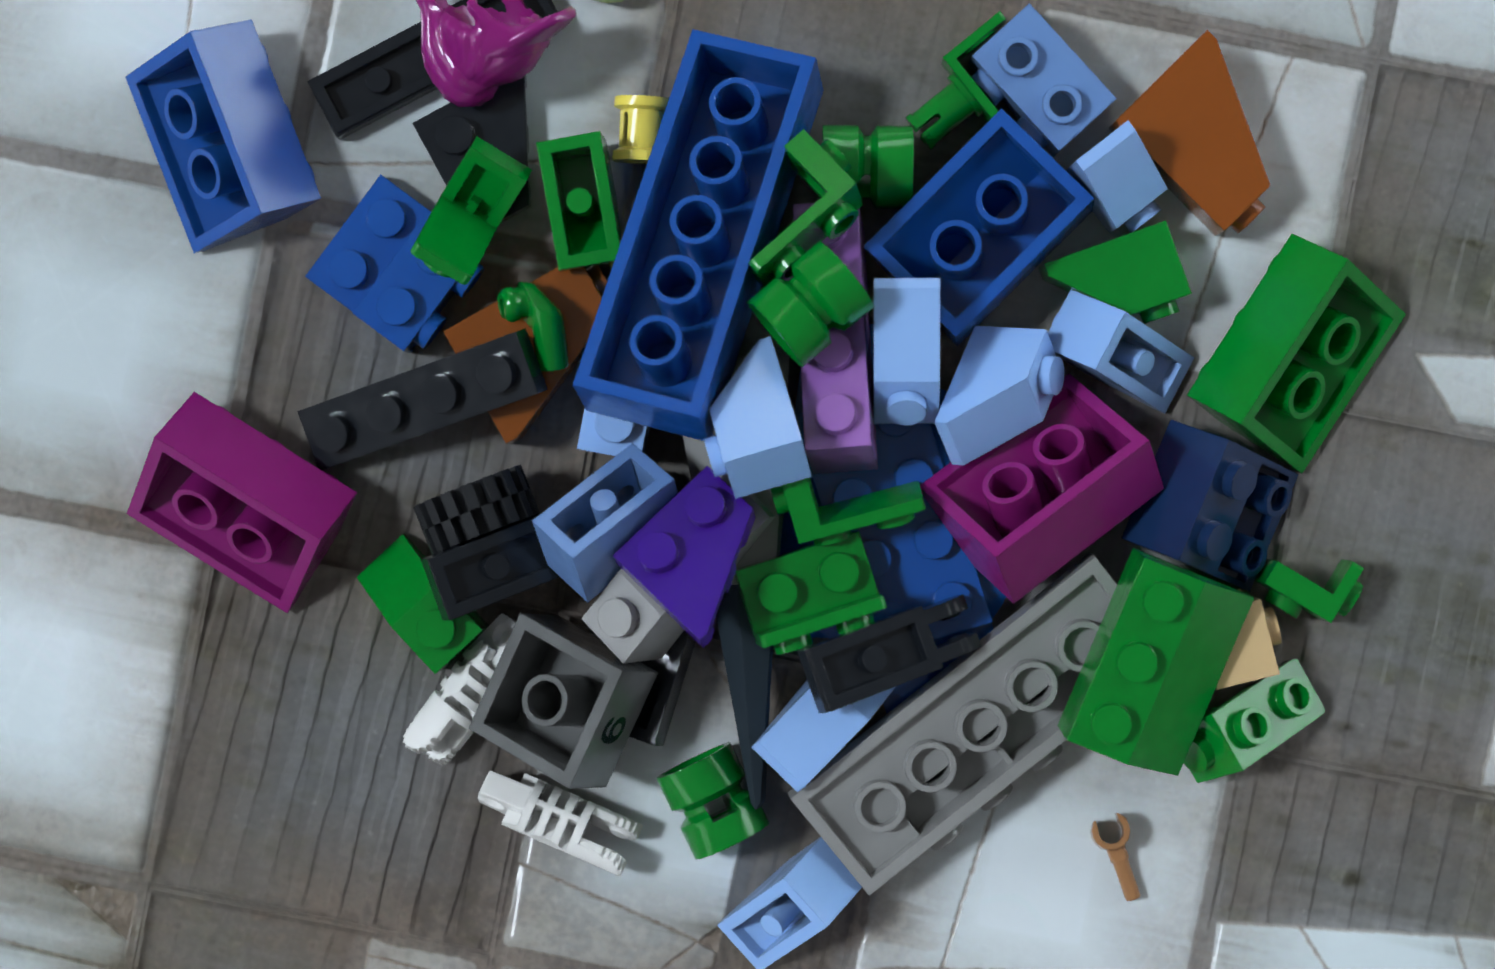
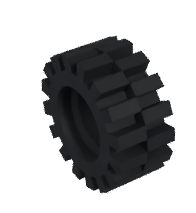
(476, 509)

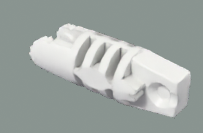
(444, 719)
(557, 818)

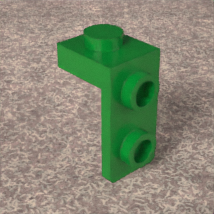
(825, 172)
(470, 211)
(835, 521)
(1253, 723)

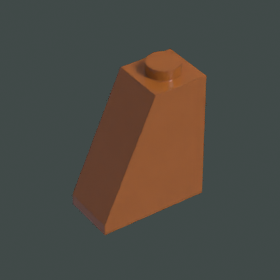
(1201, 139)
(578, 298)

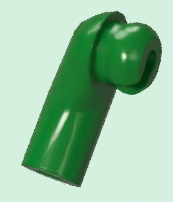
(542, 317)

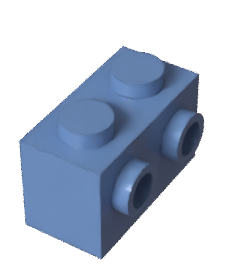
(1040, 80)
(600, 517)

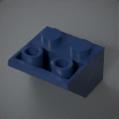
(1214, 505)

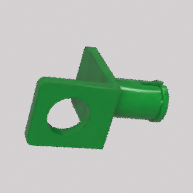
(961, 95)

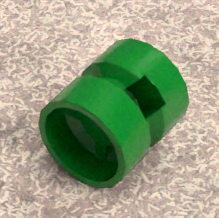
(879, 161)
(810, 304)
(702, 781)

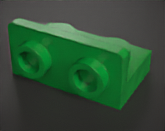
(808, 593)

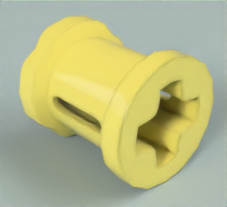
(638, 126)

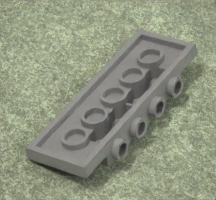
(959, 735)

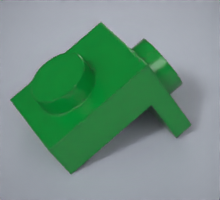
(1295, 593)

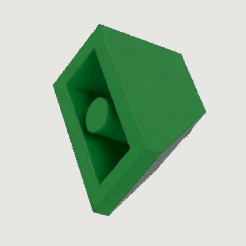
(580, 200)
(1128, 272)
(408, 604)

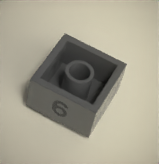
(562, 701)

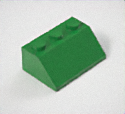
(1297, 352)
(1154, 664)

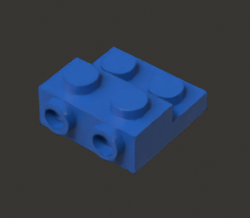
(377, 275)

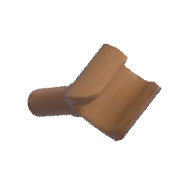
(1119, 857)

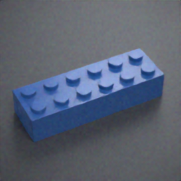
(698, 219)

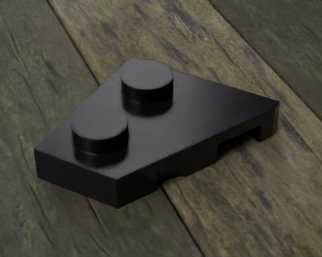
(500, 122)

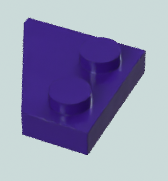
(690, 552)

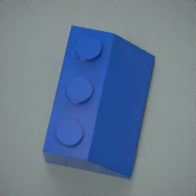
(222, 134)
(982, 223)

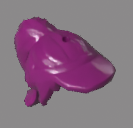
(479, 49)

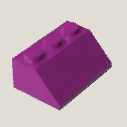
(1046, 491)
(239, 501)

